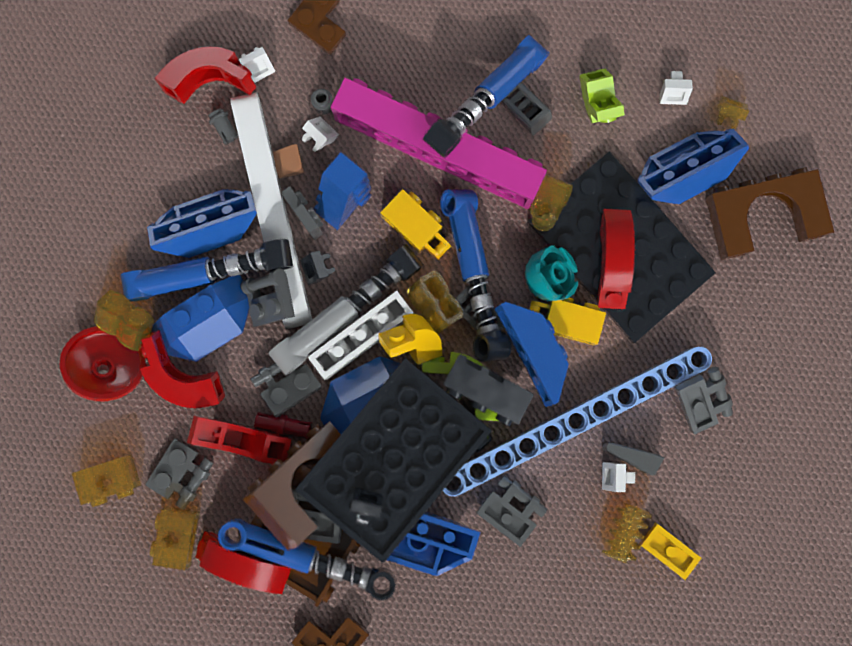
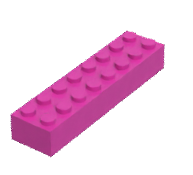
(404, 128)

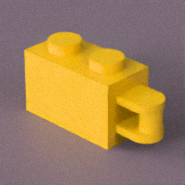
(415, 223)
(573, 320)

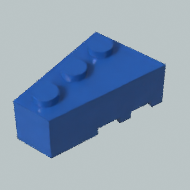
(343, 189)

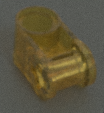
(550, 199)

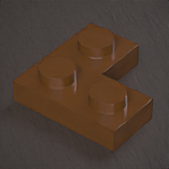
(312, 22)
(348, 634)

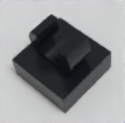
(314, 267)
(366, 505)

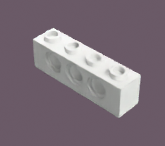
(359, 336)

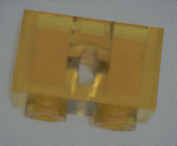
(91, 486)
(184, 525)

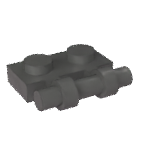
(288, 391)
(696, 400)
(173, 468)
(506, 517)

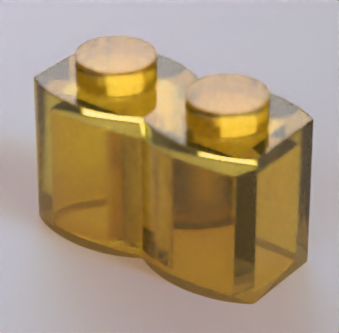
(433, 299)
(120, 318)

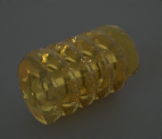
(627, 533)

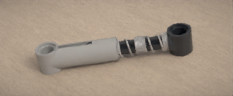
(296, 349)

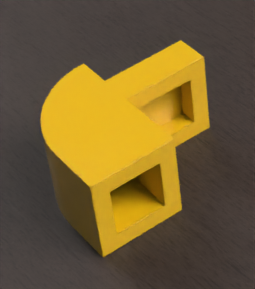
(414, 337)

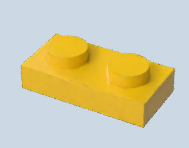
(670, 551)

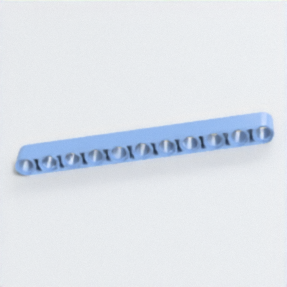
(589, 419)

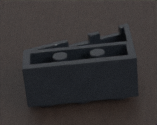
(487, 390)

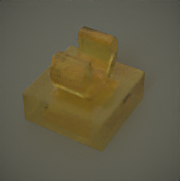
(733, 109)

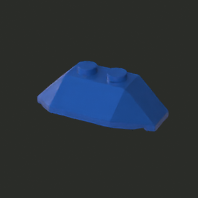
(692, 165)
(203, 223)
(205, 320)
(537, 349)
(353, 390)
(436, 545)

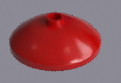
(96, 351)

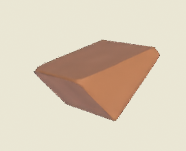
(288, 161)

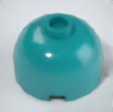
(551, 274)

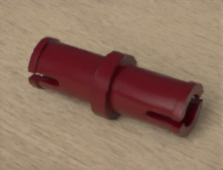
(282, 425)

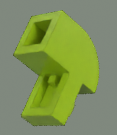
(600, 97)

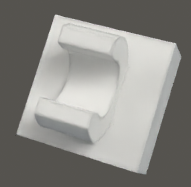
(257, 63)
(676, 89)
(320, 132)
(615, 477)

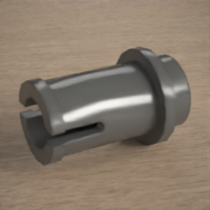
(319, 96)
(223, 125)

